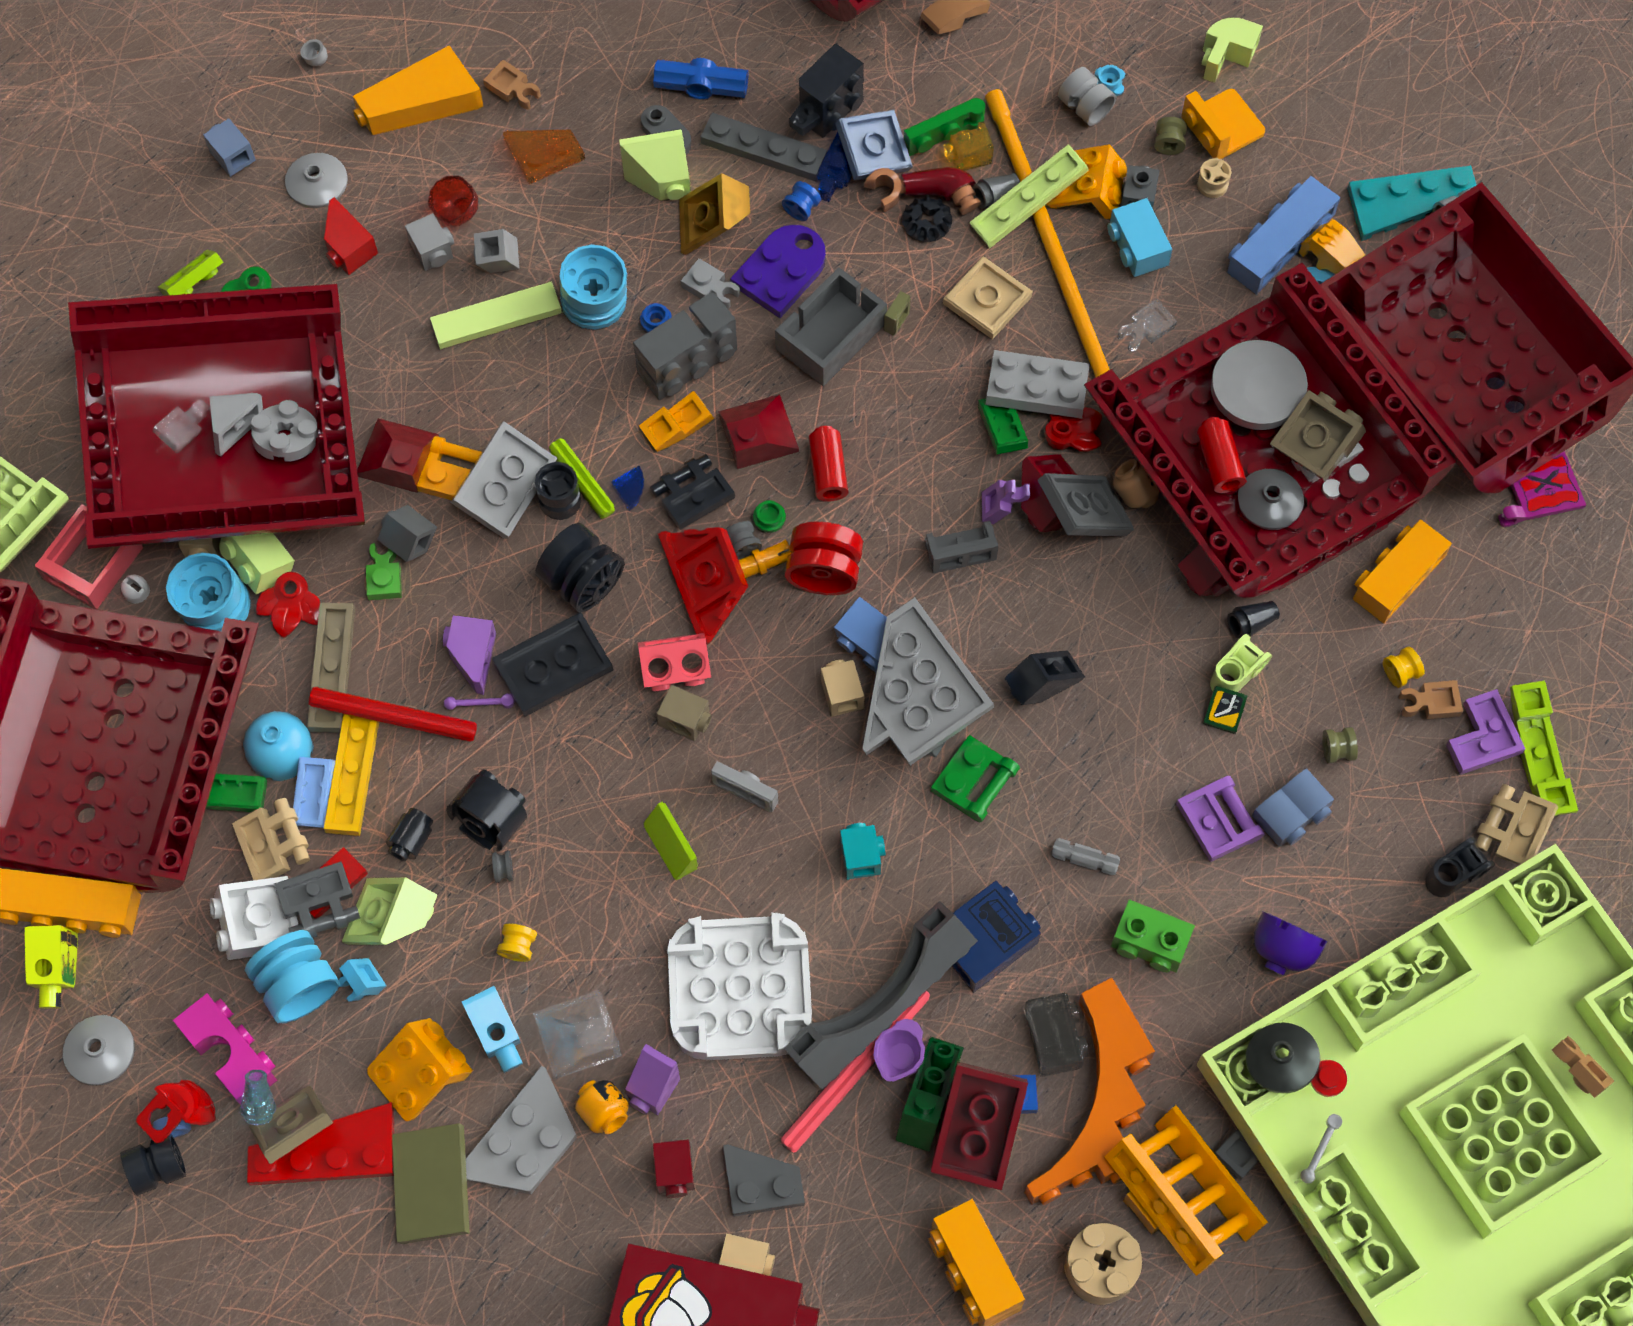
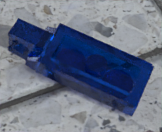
(834, 170)

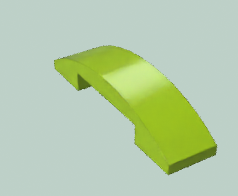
(1541, 756)

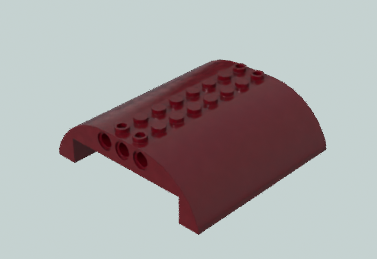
(171, 350)

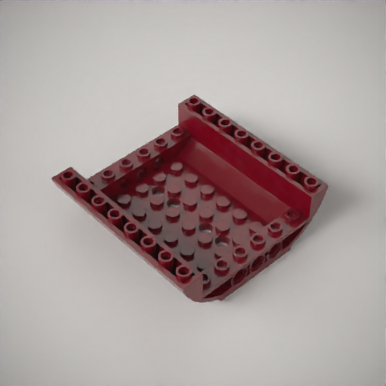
(1170, 398)
(157, 766)

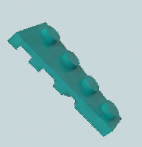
(1396, 199)

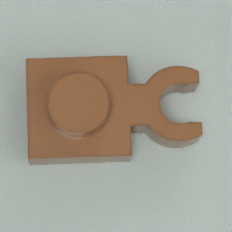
(510, 82)
(1437, 699)
(1586, 1071)

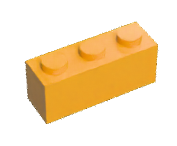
(1400, 570)

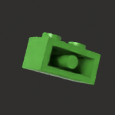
(1152, 937)

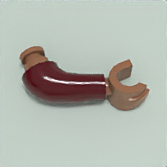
(945, 182)

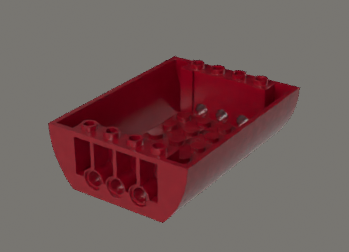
(1517, 326)

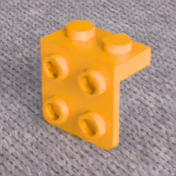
(1221, 122)
(1099, 185)
(417, 1067)

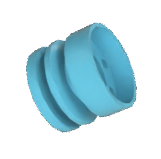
(588, 272)
(207, 591)
(292, 976)

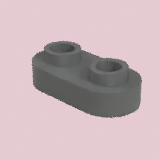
(666, 123)

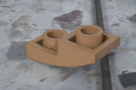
(950, 14)

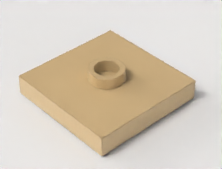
(987, 297)

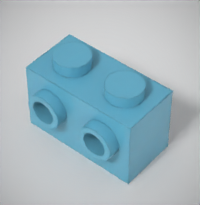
(1139, 237)

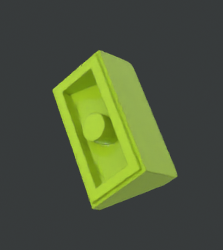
(670, 842)

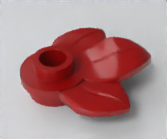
(1074, 432)
(289, 609)

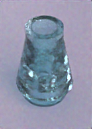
(257, 1099)

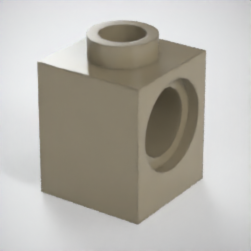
(684, 713)

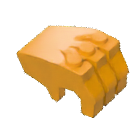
(1332, 246)

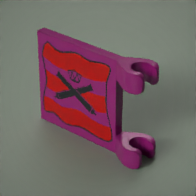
(1544, 493)

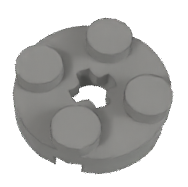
(284, 417)

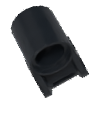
(1463, 866)

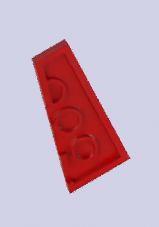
(344, 1150)

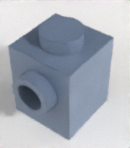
(229, 147)

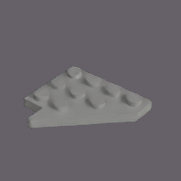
(920, 688)

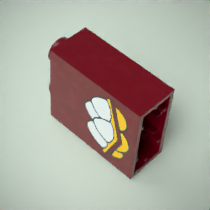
(687, 1291)

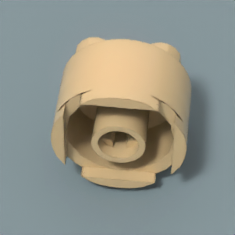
(1123, 1261)

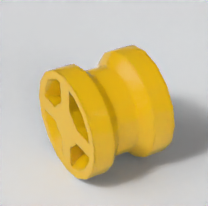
(1403, 667)
(516, 942)

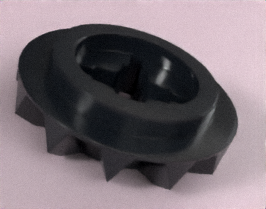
(922, 229)

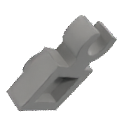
(704, 279)

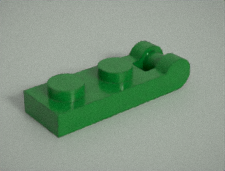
(940, 127)

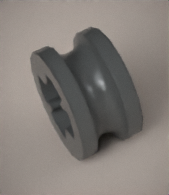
(502, 866)

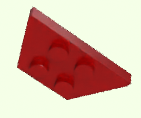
(705, 575)

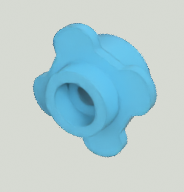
(1113, 74)

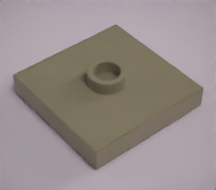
(291, 1124)

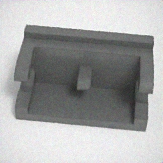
(961, 548)

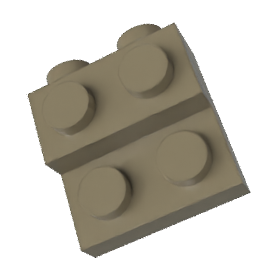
(1319, 434)

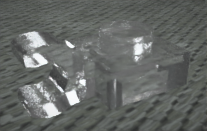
(181, 427)

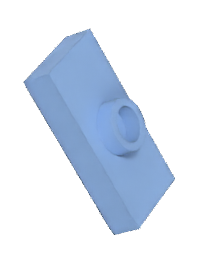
(313, 791)

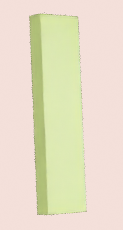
(1029, 196)
(496, 315)

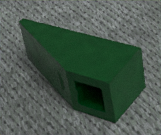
(929, 1094)

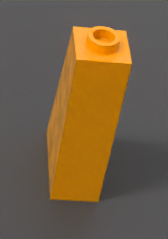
(418, 94)

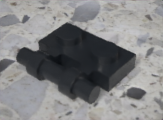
(697, 498)

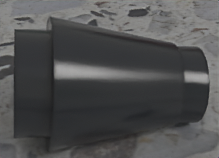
(1252, 618)

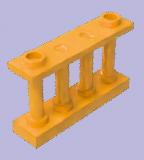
(1164, 1204)

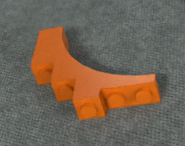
(1119, 1049)

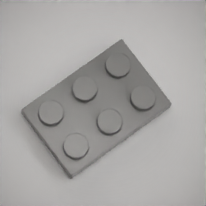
(1037, 384)
(502, 480)

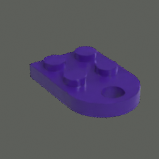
(781, 270)

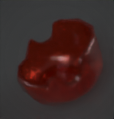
(453, 200)

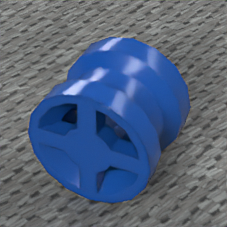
(801, 201)

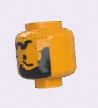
(602, 1106)

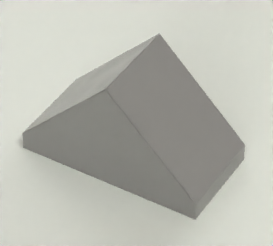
(232, 418)

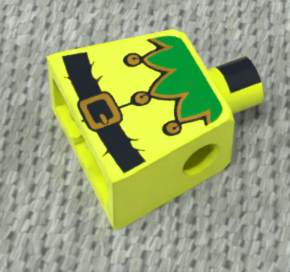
(46, 950)

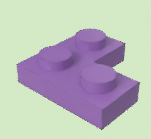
(1493, 737)

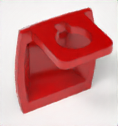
(186, 1103)

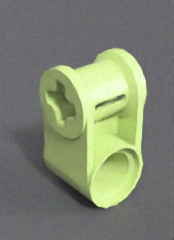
(1242, 663)

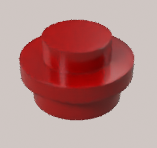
(1330, 1079)

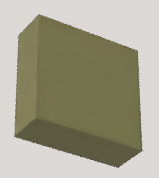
(897, 313)

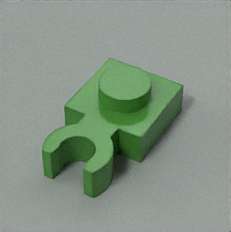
(383, 577)

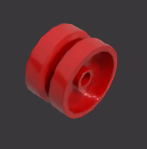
(824, 558)

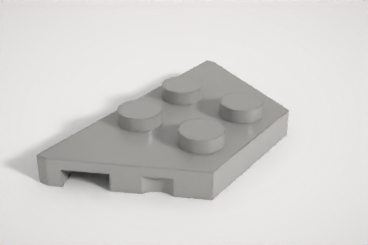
(524, 1139)

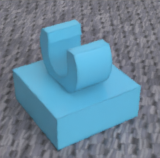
(362, 978)

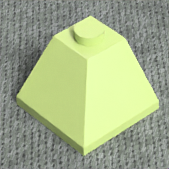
(657, 164)
(389, 911)

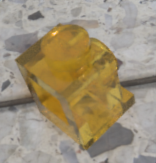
(970, 148)

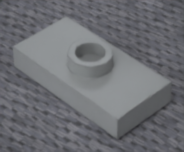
(745, 786)

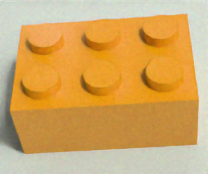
(975, 1265)

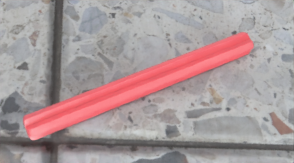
(838, 1088)

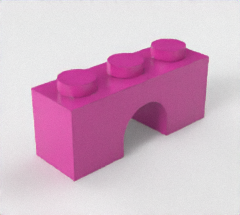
(208, 1025)

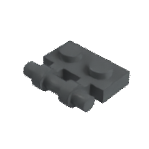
(316, 890)

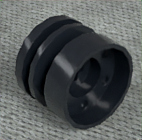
(579, 567)

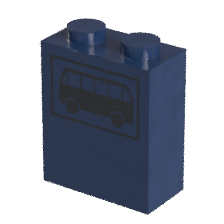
(1001, 933)

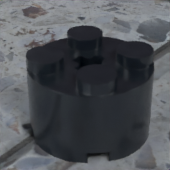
(488, 810)

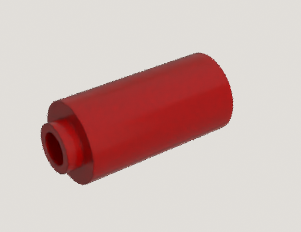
(1221, 455)
(828, 464)

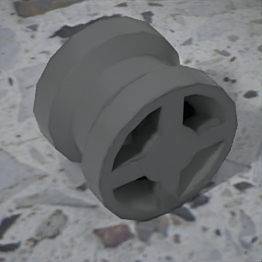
(743, 539)

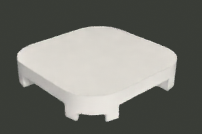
(738, 986)

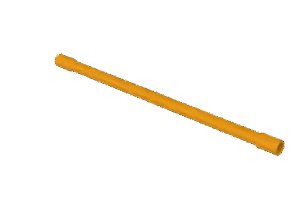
(1001, 115)

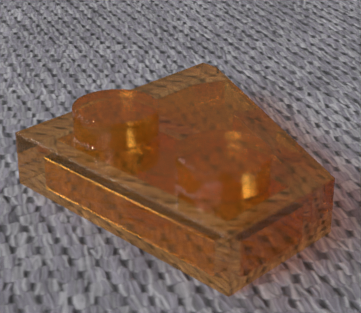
(543, 151)

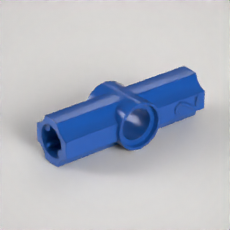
(701, 78)

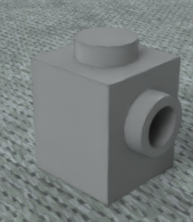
(430, 241)
(496, 251)

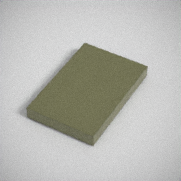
(430, 1184)

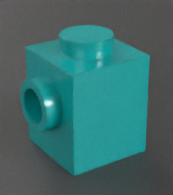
(861, 850)

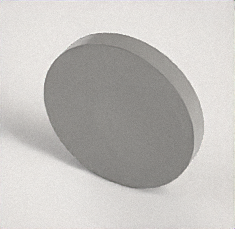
(1258, 384)

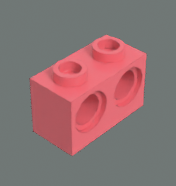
(673, 652)

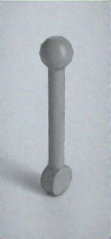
(1333, 1122)

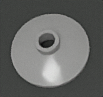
(318, 189)
(109, 1061)

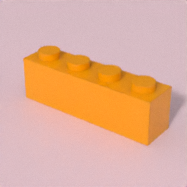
(68, 902)

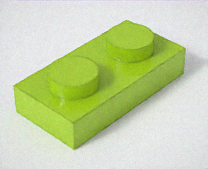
(200, 268)

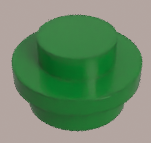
(769, 516)

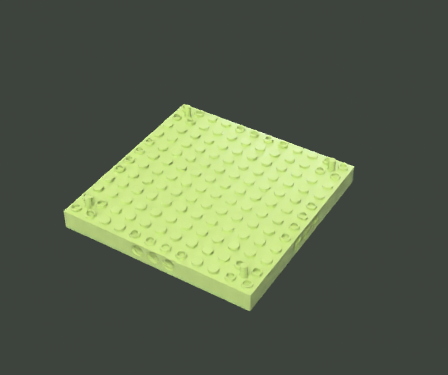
(1465, 1151)

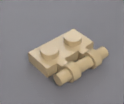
(1526, 829)
(261, 844)

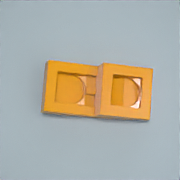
(677, 423)

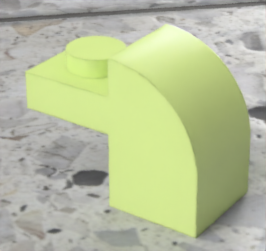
(1229, 40)

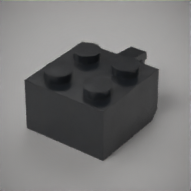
(828, 92)

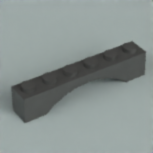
(832, 1044)

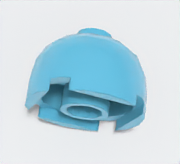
(275, 744)

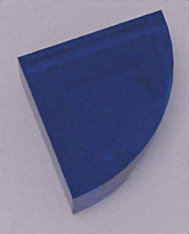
(630, 487)

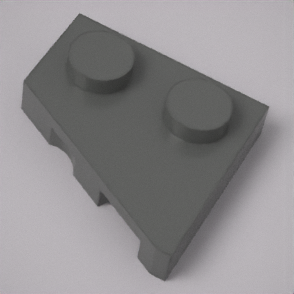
(761, 1182)

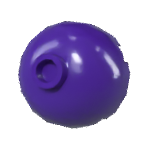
(1286, 945)

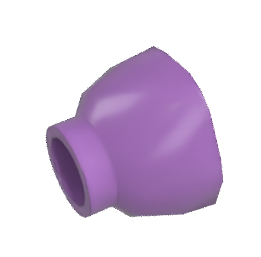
(899, 1050)

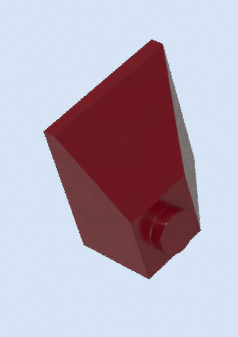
(758, 431)
(395, 455)
(1038, 507)

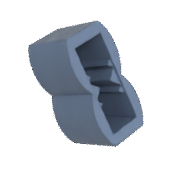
(1294, 808)

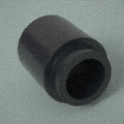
(409, 834)

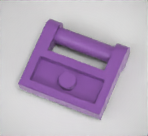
(1210, 822)

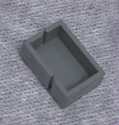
(831, 326)
(681, 350)

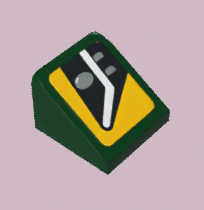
(1225, 709)

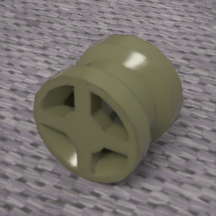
(1170, 135)
(1340, 745)

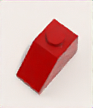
(346, 239)

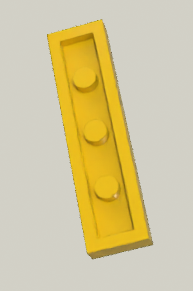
(351, 776)

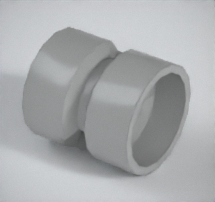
(1086, 96)

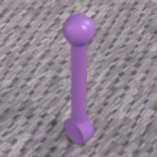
(506, 701)

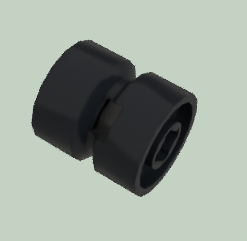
(558, 490)
(153, 1164)

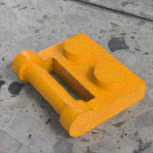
(444, 478)

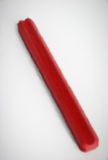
(392, 714)

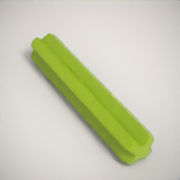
(587, 484)

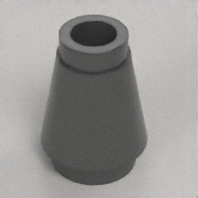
(993, 188)

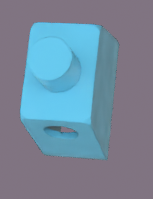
(488, 1014)

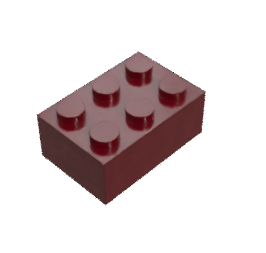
(979, 1125)

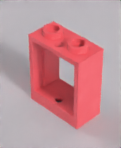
(52, 561)

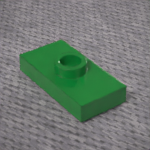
(1003, 428)
(237, 793)

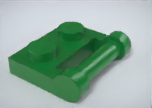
(965, 773)

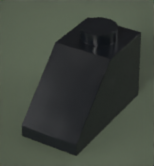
(1043, 676)

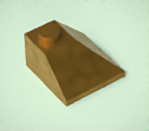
(711, 211)

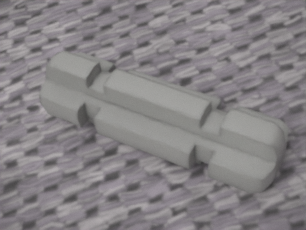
(1085, 856)

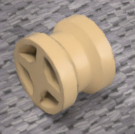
(1212, 170)

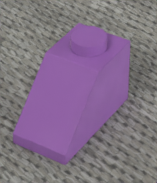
(471, 648)
(652, 1081)

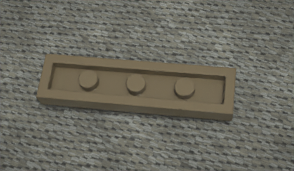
(331, 661)

